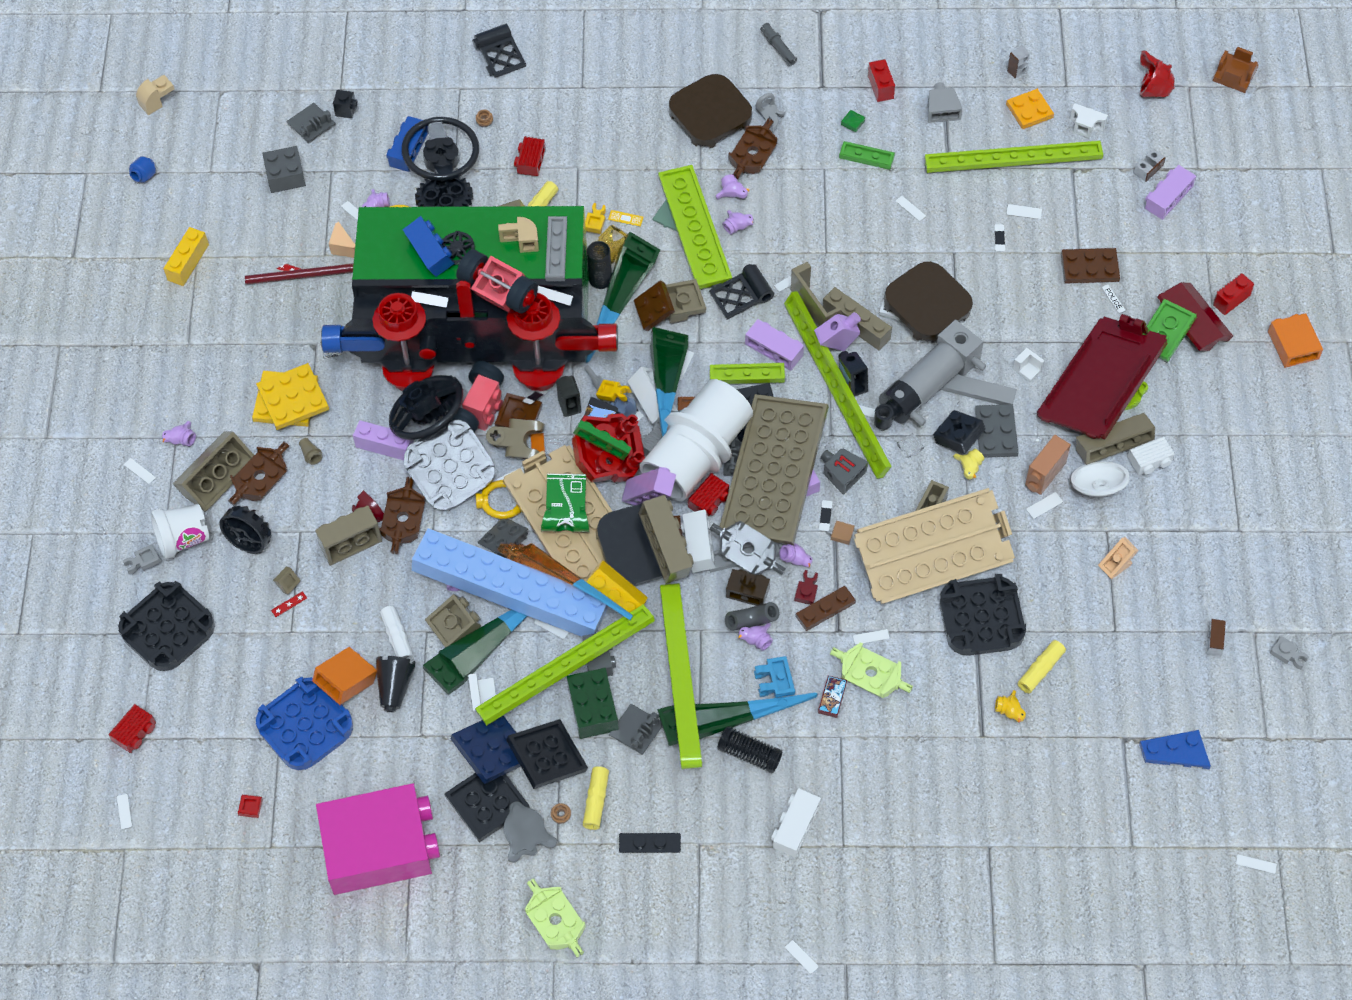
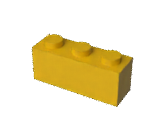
(186, 256)
(616, 587)

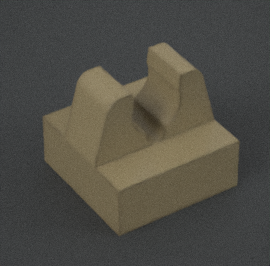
(286, 580)

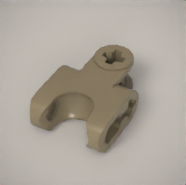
(515, 437)

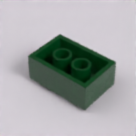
(592, 703)

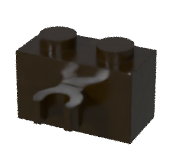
(747, 587)

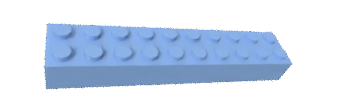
(508, 583)

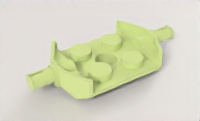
(549, 903)

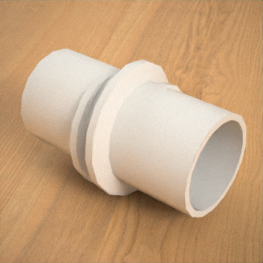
(699, 436)

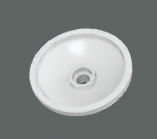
(1100, 478)

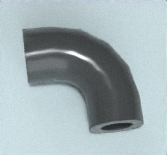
(752, 616)

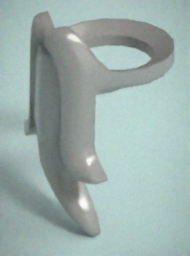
(769, 109)

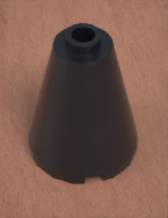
(393, 680)

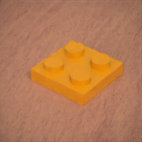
(1030, 108)

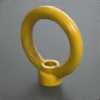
(482, 502)

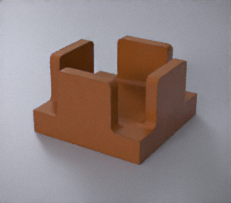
(1236, 70)

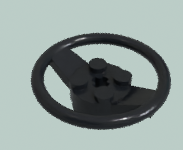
(440, 151)
(420, 399)

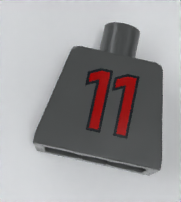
(843, 468)

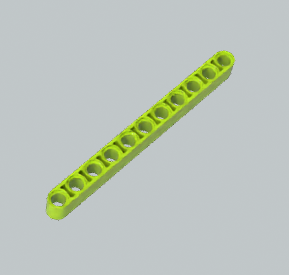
(680, 676)

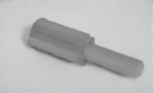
(596, 380)

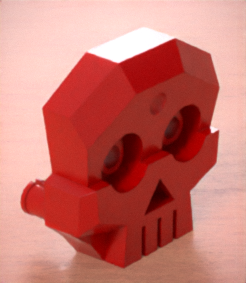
(592, 459)

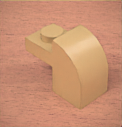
(149, 93)
(522, 231)

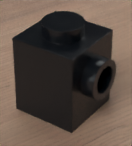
(344, 104)

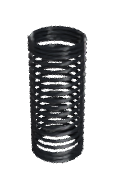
(604, 262)
(752, 747)

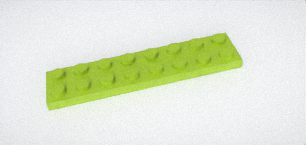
(694, 226)

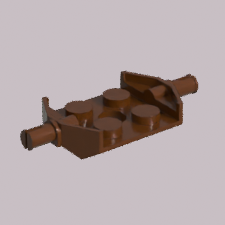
(754, 138)
(266, 462)
(402, 502)

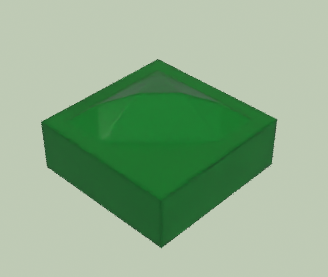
(853, 121)

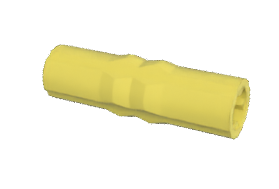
(544, 195)
(1042, 665)
(595, 798)

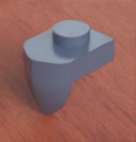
(625, 407)

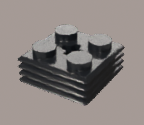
(959, 431)

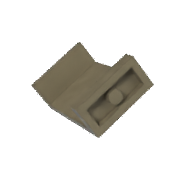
(801, 282)

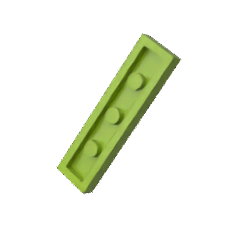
(748, 373)

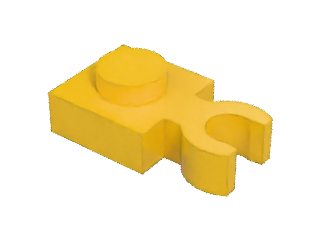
(595, 220)
(610, 390)

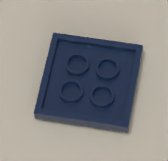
(487, 748)

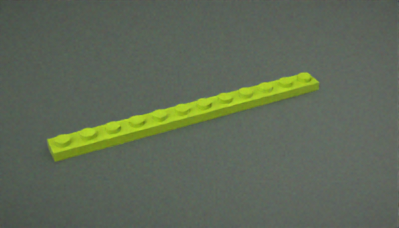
(838, 386)

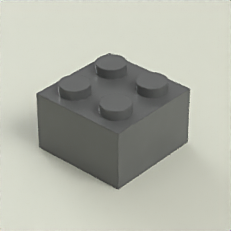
(283, 169)

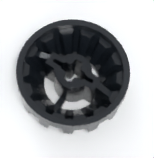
(245, 529)

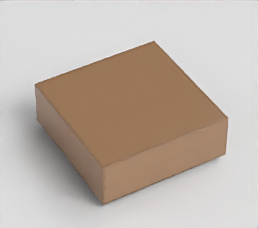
(842, 532)

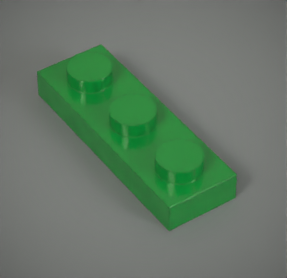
(602, 439)

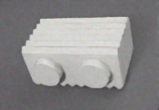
(1151, 456)

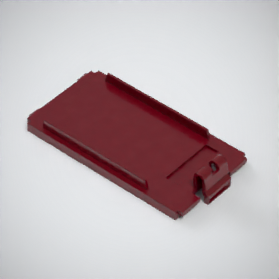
(1103, 376)

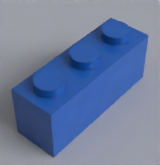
(394, 154)
(429, 246)

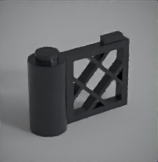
(495, 40)
(752, 281)

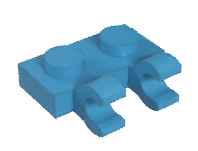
(780, 677)

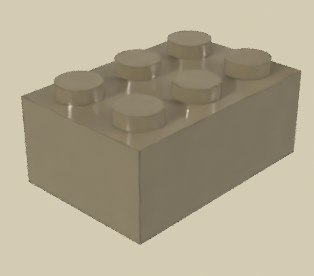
(348, 535)

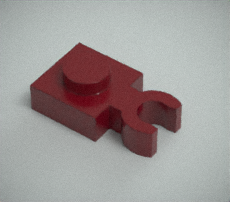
(806, 590)

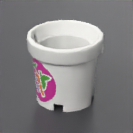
(179, 529)

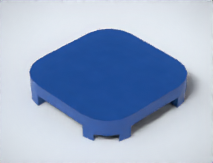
(303, 724)

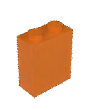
(1295, 340)
(344, 675)

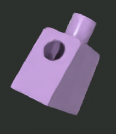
(839, 331)

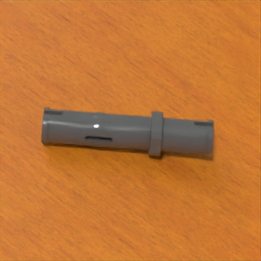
(775, 39)

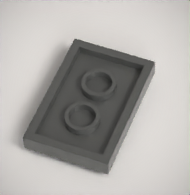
(1000, 432)

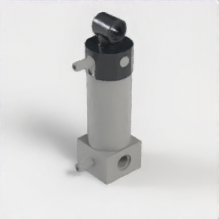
(955, 353)

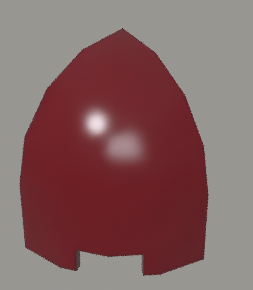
(366, 500)

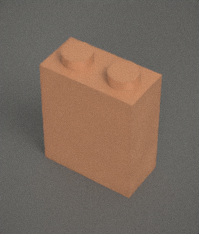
(1047, 464)

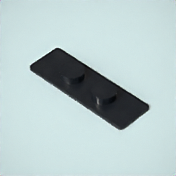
(649, 843)

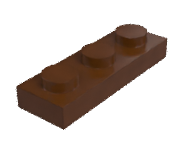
(825, 608)

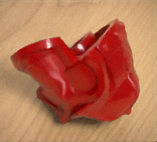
(1159, 78)

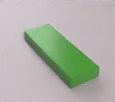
(867, 155)

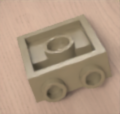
(685, 300)
(453, 620)

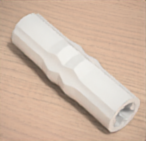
(396, 632)

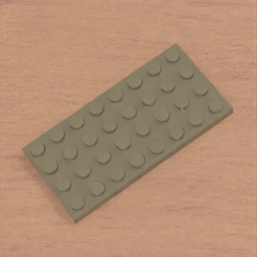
(775, 466)

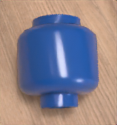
(142, 169)

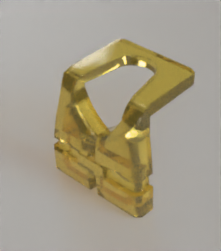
(614, 246)

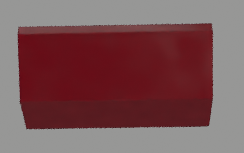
(1207, 327)

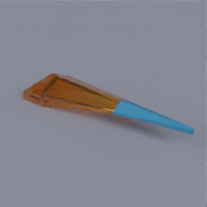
(538, 559)

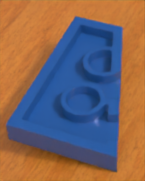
(1179, 749)

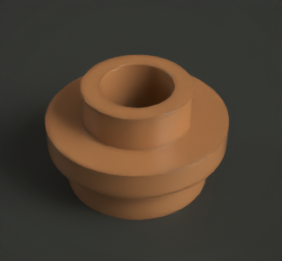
(484, 118)
(560, 808)

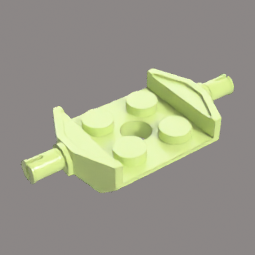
(859, 660)

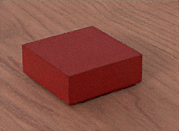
(250, 806)

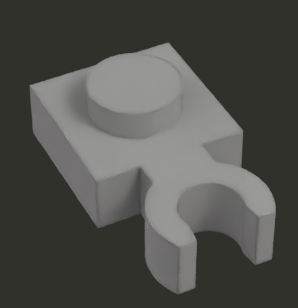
(144, 558)
(1287, 651)

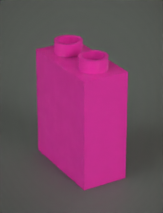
(376, 838)

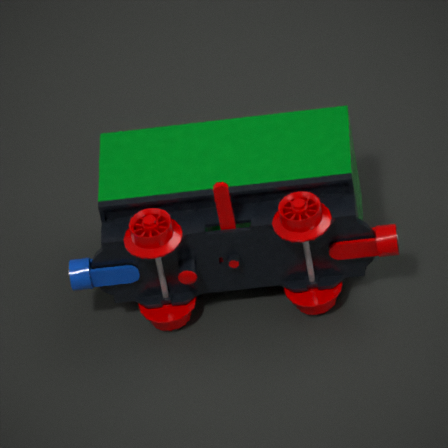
(414, 335)

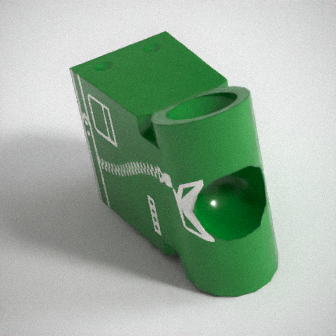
(565, 503)

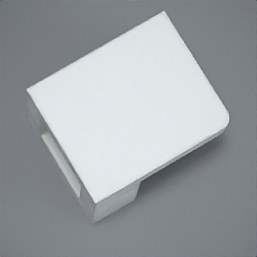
(1028, 364)

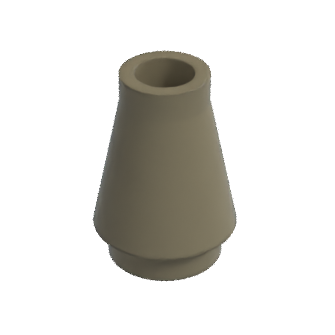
(311, 453)

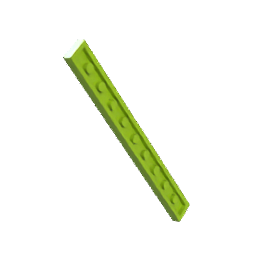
(1013, 156)
(564, 665)

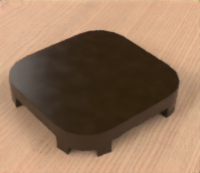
(710, 109)
(927, 300)

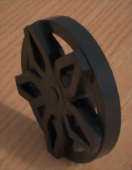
(457, 247)

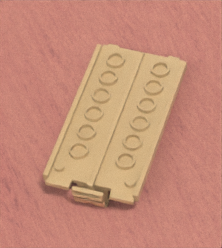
(934, 546)
(574, 550)

